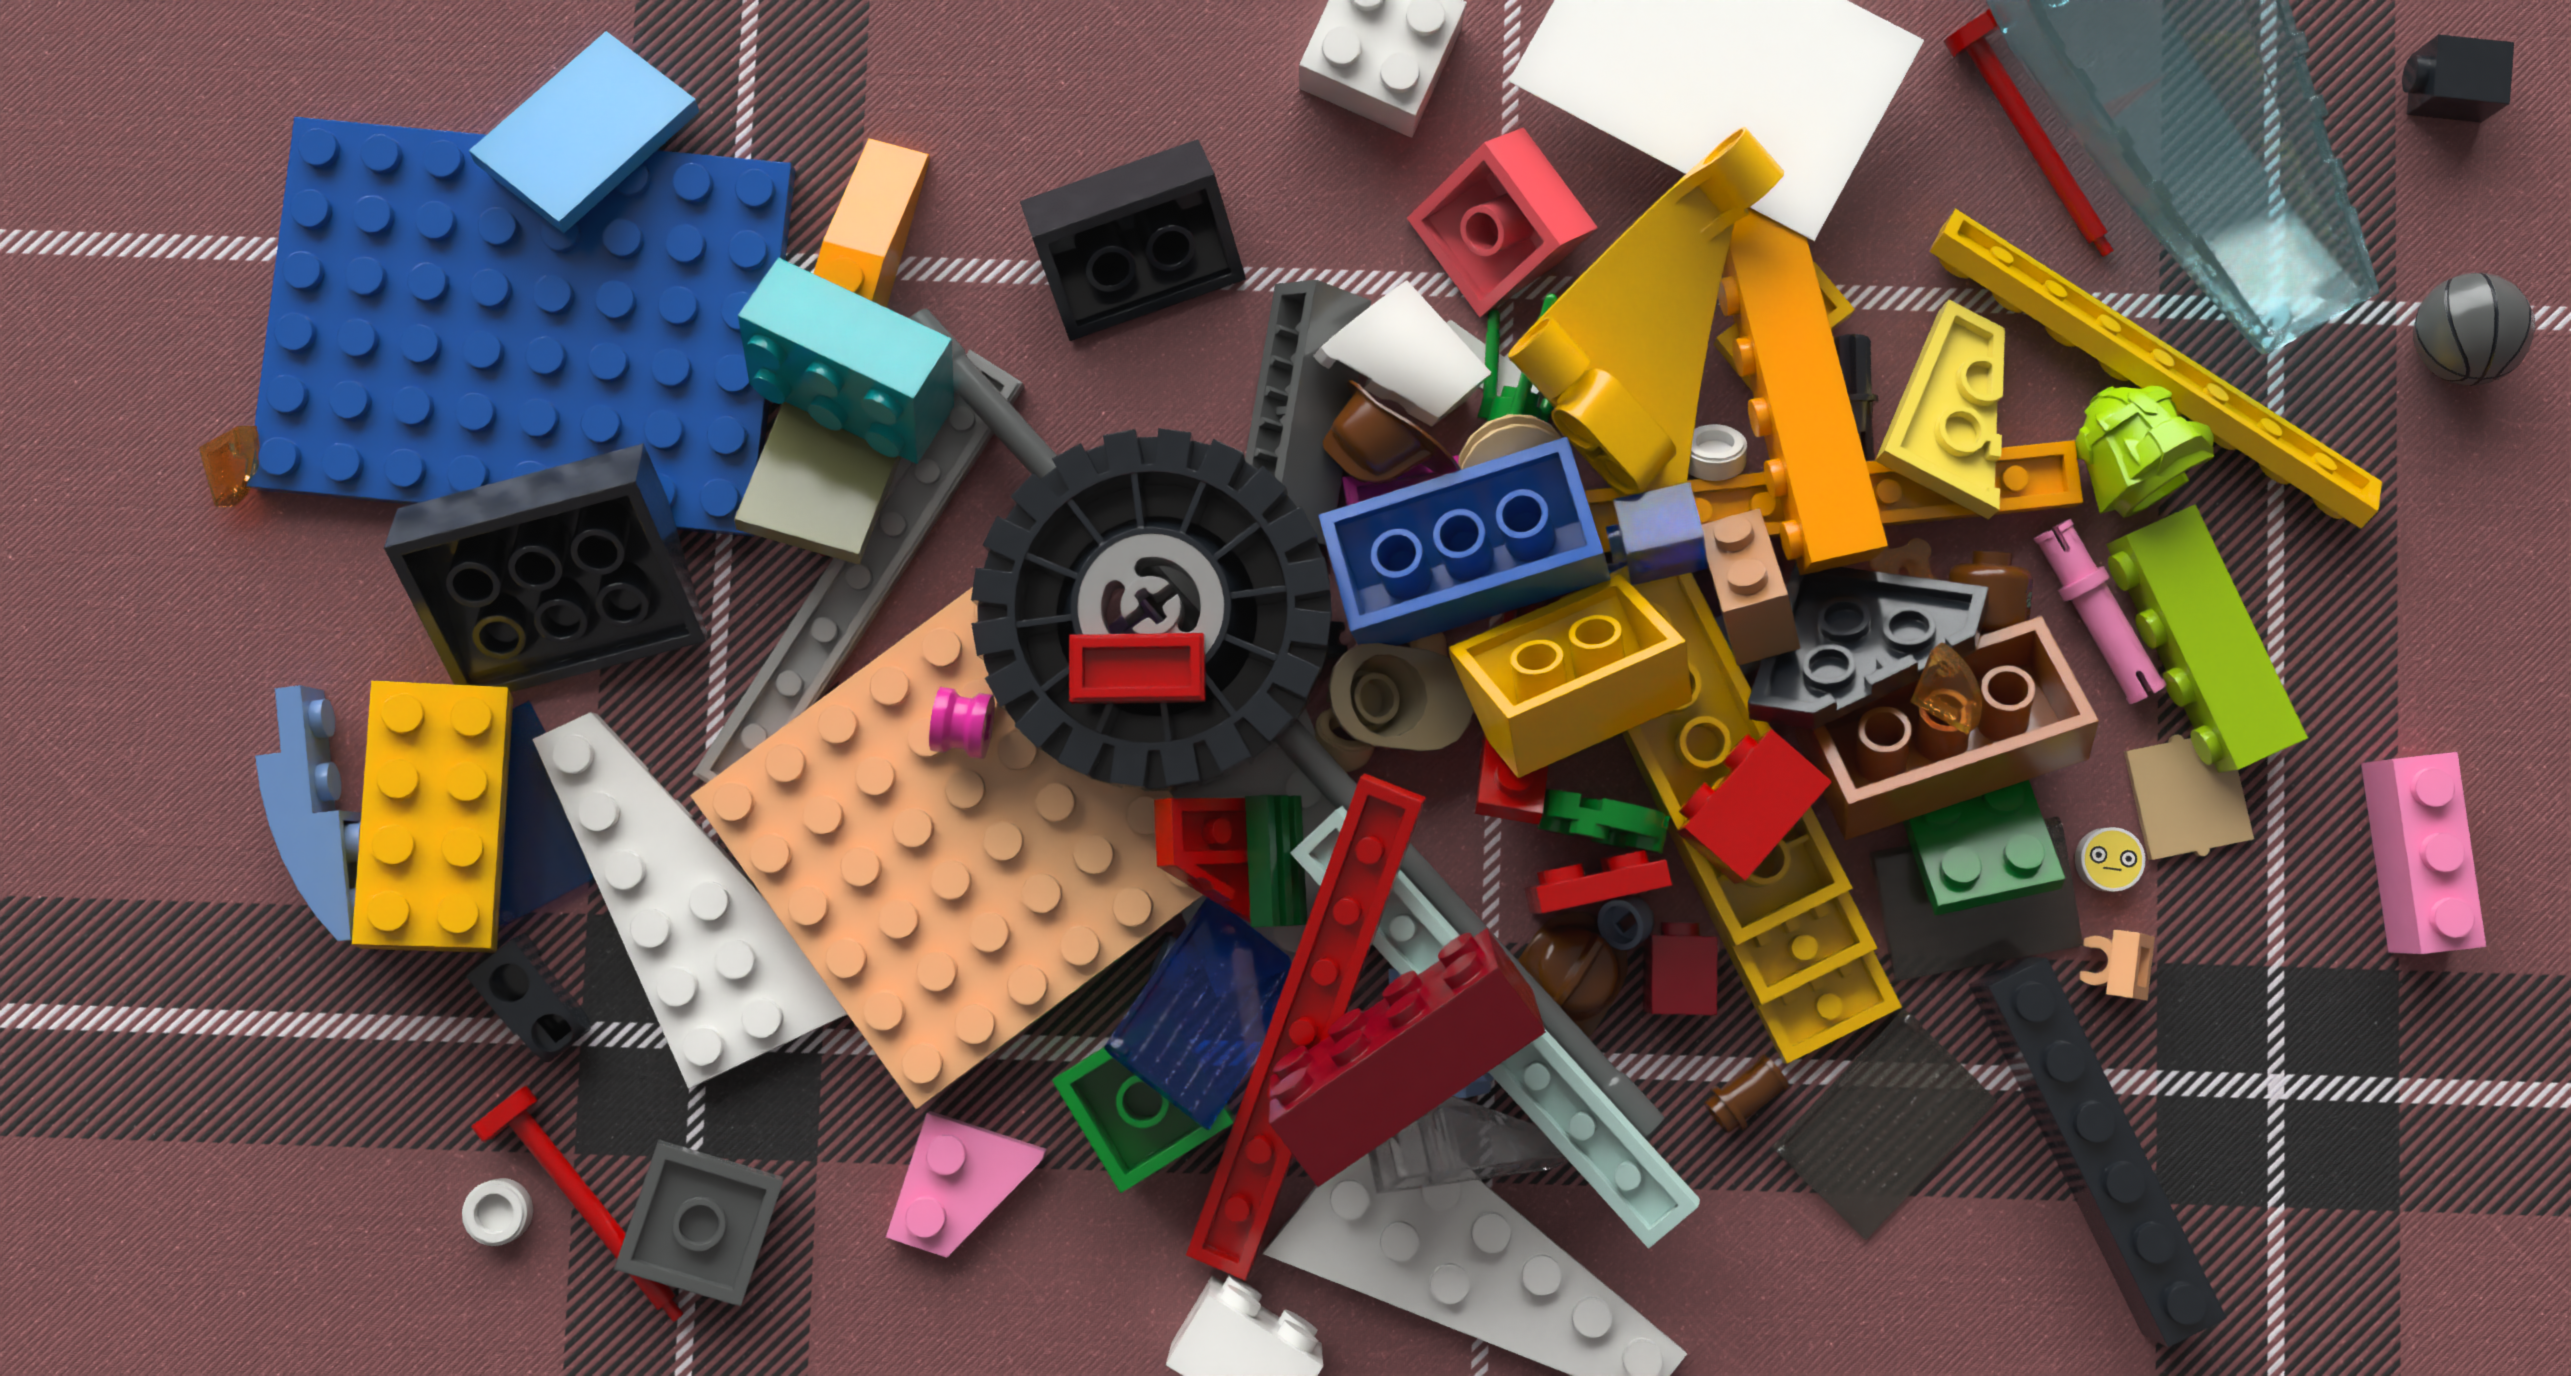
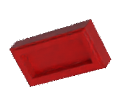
(1137, 668)

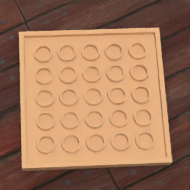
(939, 885)

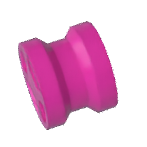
(961, 722)

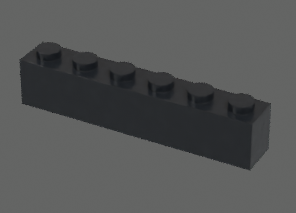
(2097, 1151)

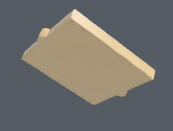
(2185, 801)

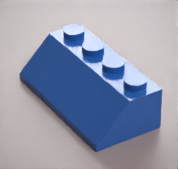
(1464, 546)

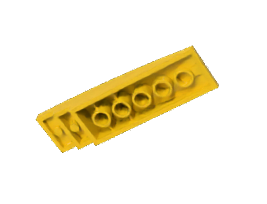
(1793, 918)

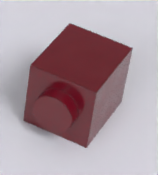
(1680, 971)

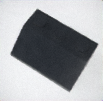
(1134, 239)

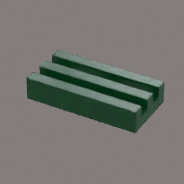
(1274, 875)

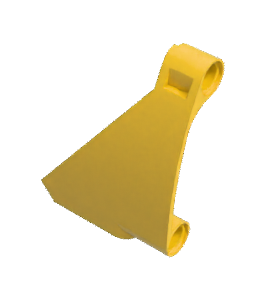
(1634, 330)

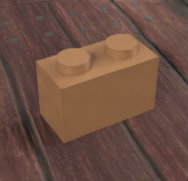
(1749, 587)

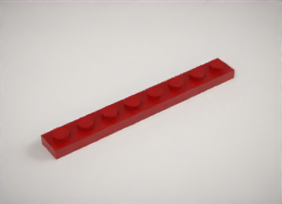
(1312, 999)

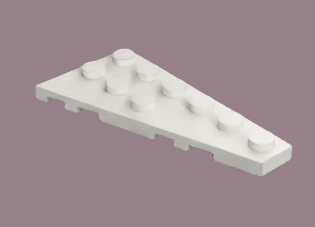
(690, 918)
(1474, 1267)

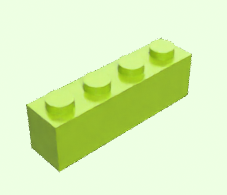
(2204, 641)

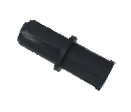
(1855, 363)

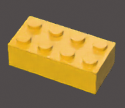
(433, 817)

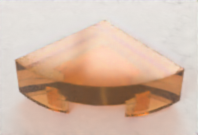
(231, 464)
(1949, 689)

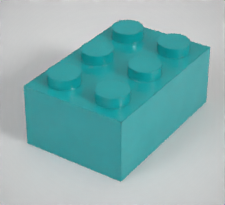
(847, 361)

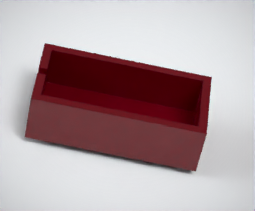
(1402, 1055)

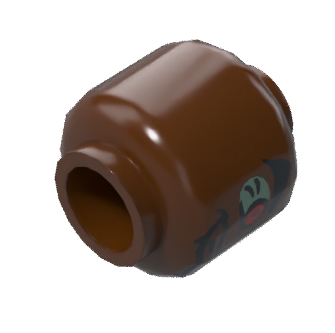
(2008, 588)

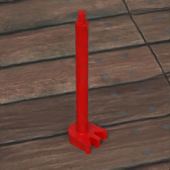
(1973, 40)
(515, 1113)

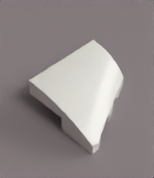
(1408, 355)

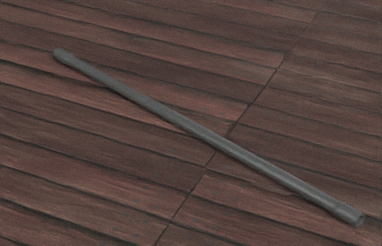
(1312, 756)

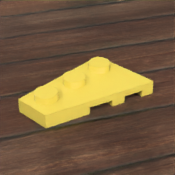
(1948, 412)

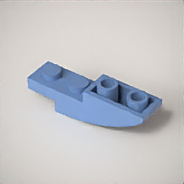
(299, 802)

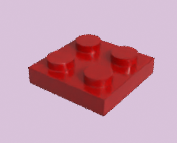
(1619, 877)

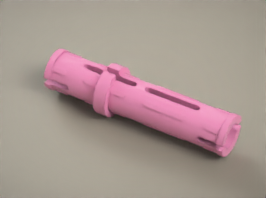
(2100, 611)

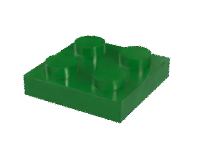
(1985, 850)

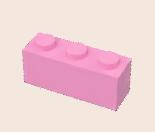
(2423, 854)

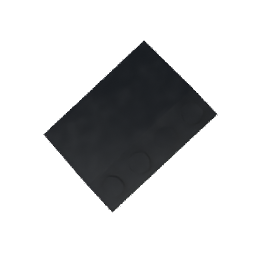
(549, 572)

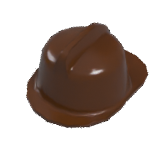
(1379, 443)
(1576, 967)

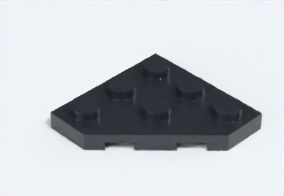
(1861, 641)

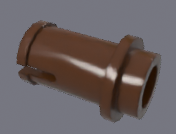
(1746, 1094)

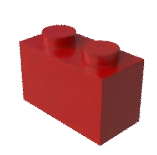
(1751, 805)

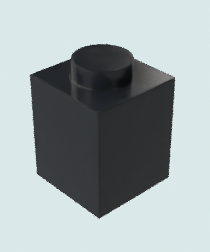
(2459, 78)

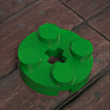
(1604, 821)

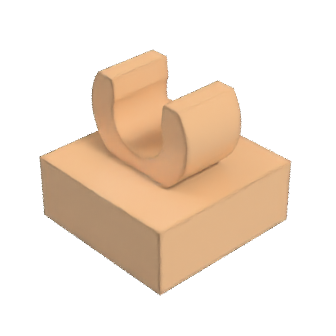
(2127, 966)

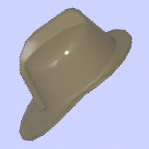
(1399, 697)

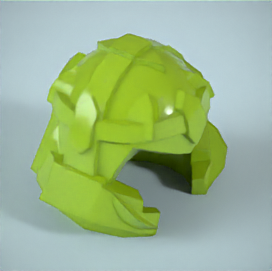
(2139, 447)

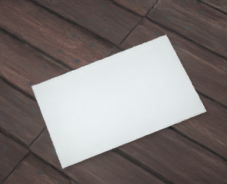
(1695, 71)

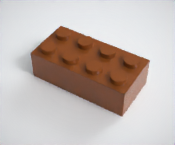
(1904, 762)

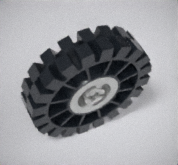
(1093, 532)

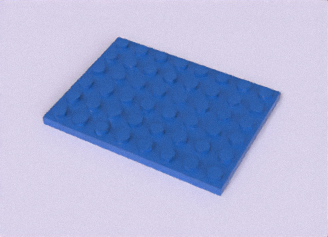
(462, 340)

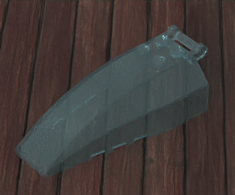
(2212, 144)

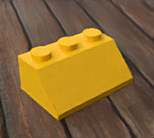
(1573, 674)

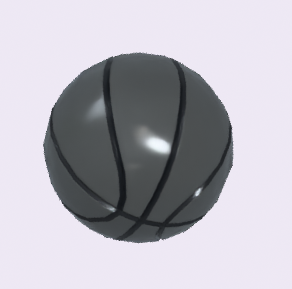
(2474, 329)

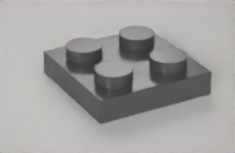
(699, 1223)

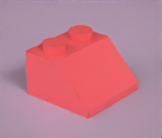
(1501, 220)

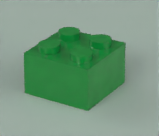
(1128, 1120)

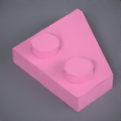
(956, 1182)

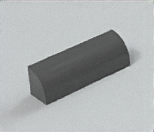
(1300, 396)

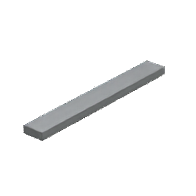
(853, 593)

